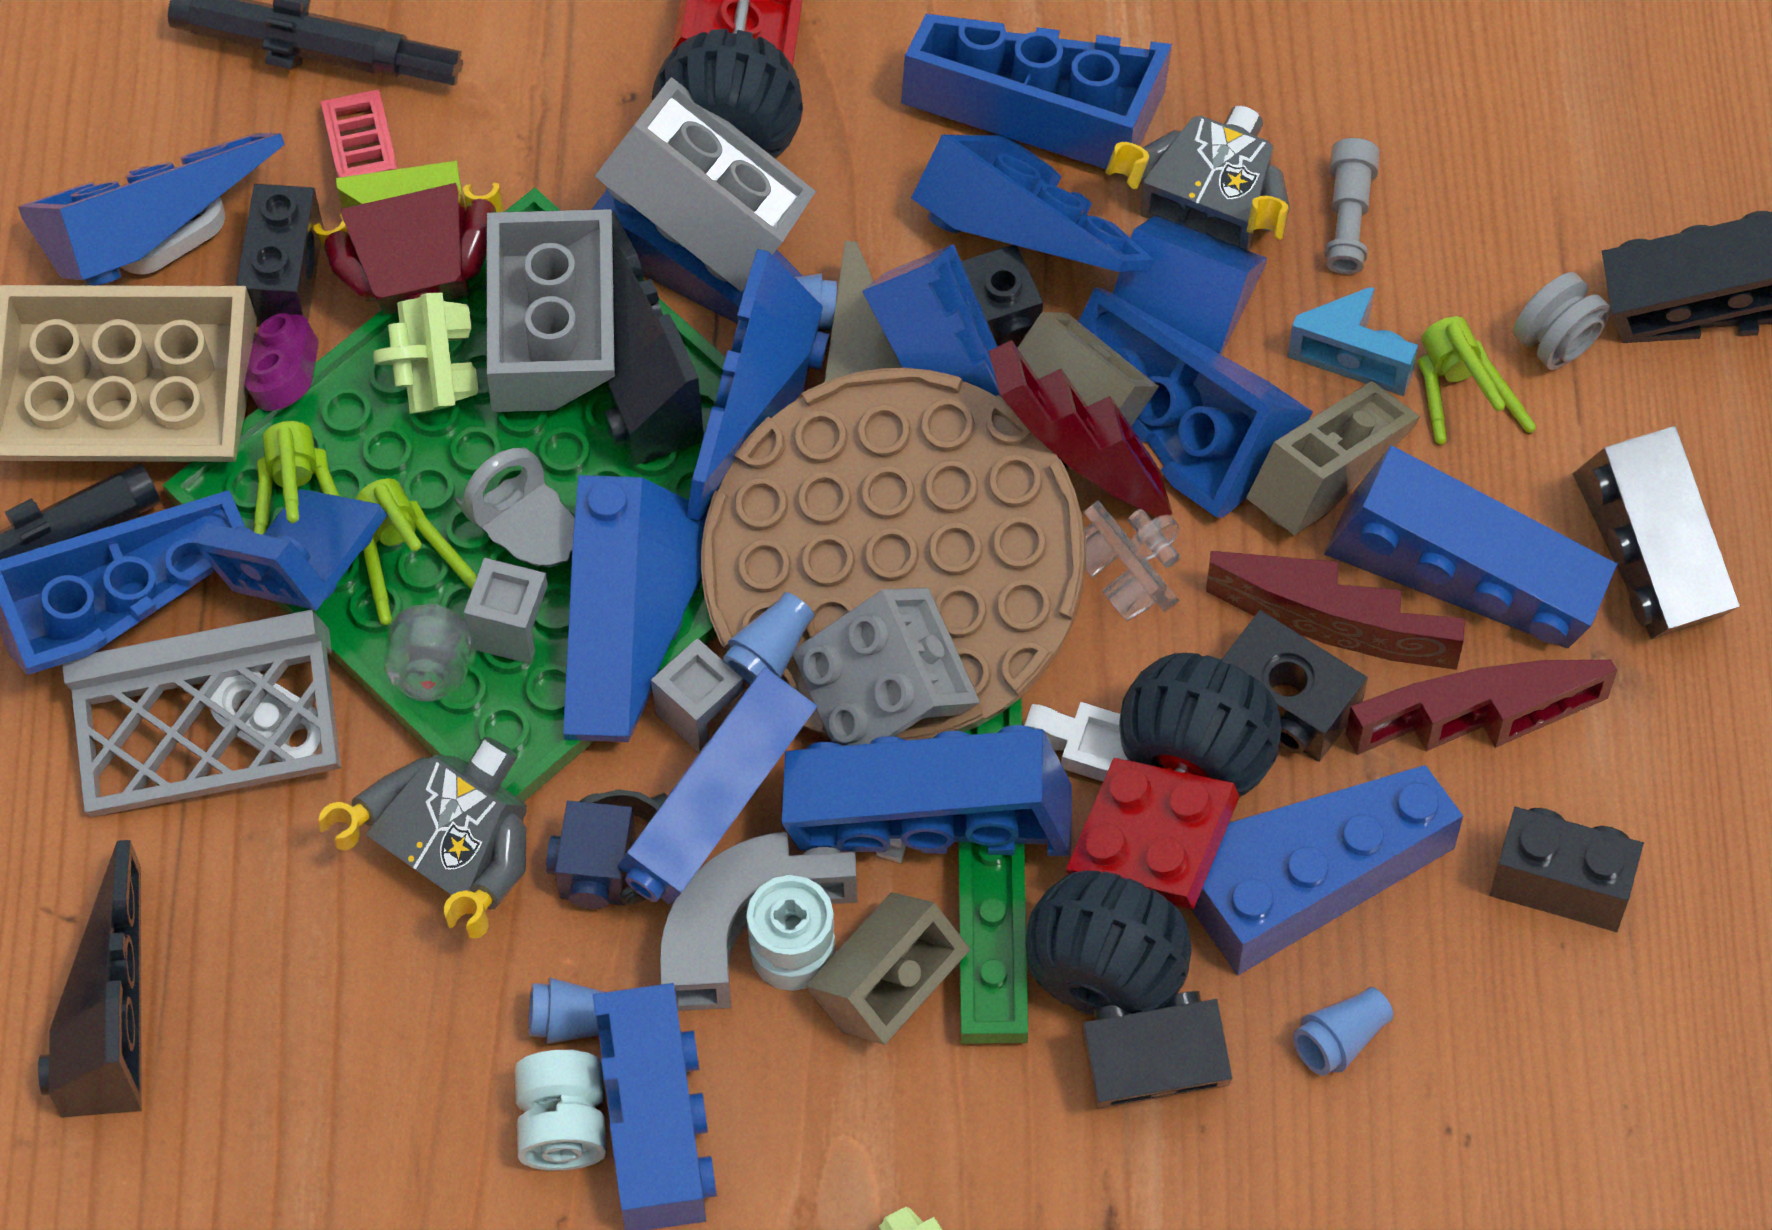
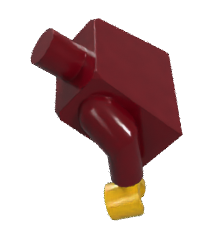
(411, 244)

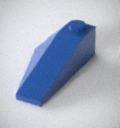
(1013, 197)
(108, 225)
(762, 372)
(1207, 416)

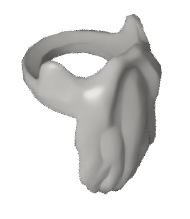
(521, 511)

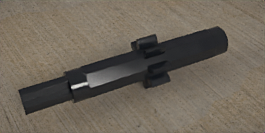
(296, 34)
(89, 510)

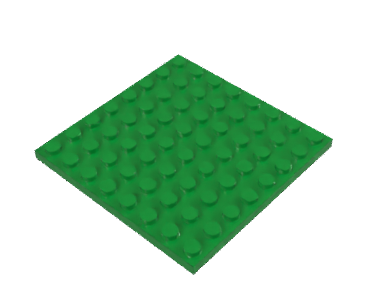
(433, 456)

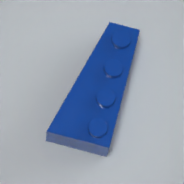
(1036, 85)
(1319, 859)

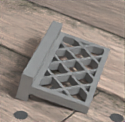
(192, 660)

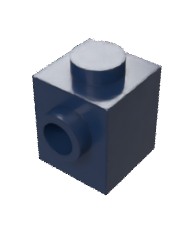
(589, 851)

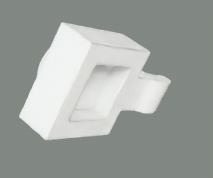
(1087, 740)

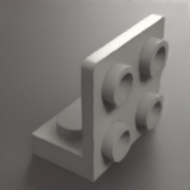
(884, 668)

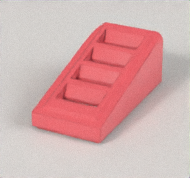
(352, 104)

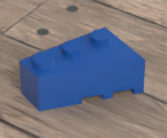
(935, 318)

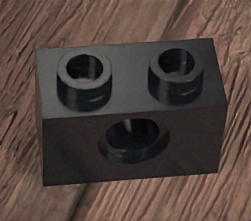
(280, 250)
(1325, 683)

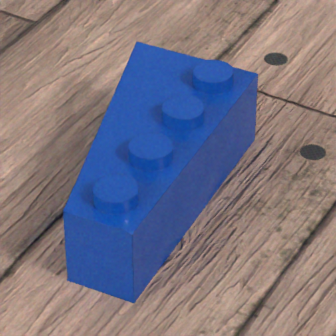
(1469, 550)
(930, 793)

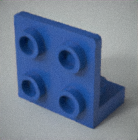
(296, 560)

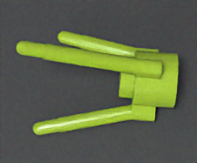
(1457, 356)
(289, 463)
(398, 527)

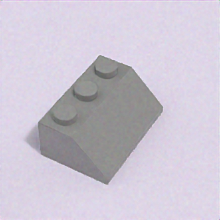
(705, 184)
(548, 307)

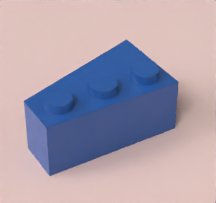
(652, 1108)

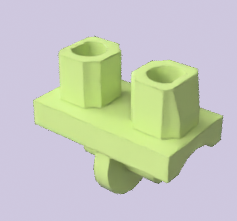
(422, 353)

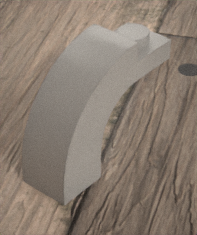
(715, 907)

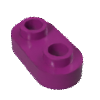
(281, 361)

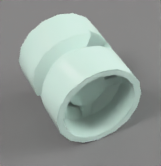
(790, 931)
(560, 1114)

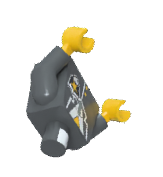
(1210, 178)
(447, 825)

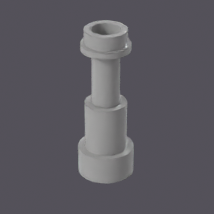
(1353, 166)

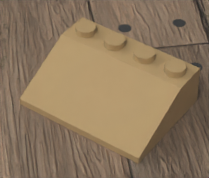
(123, 372)

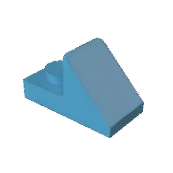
(1339, 342)

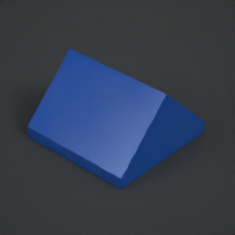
(1193, 283)

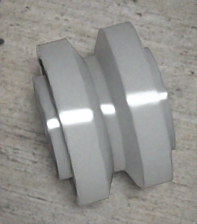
(1562, 320)

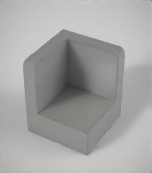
(505, 609)
(694, 691)

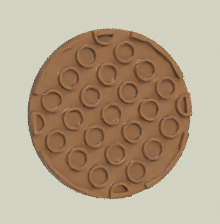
(901, 489)

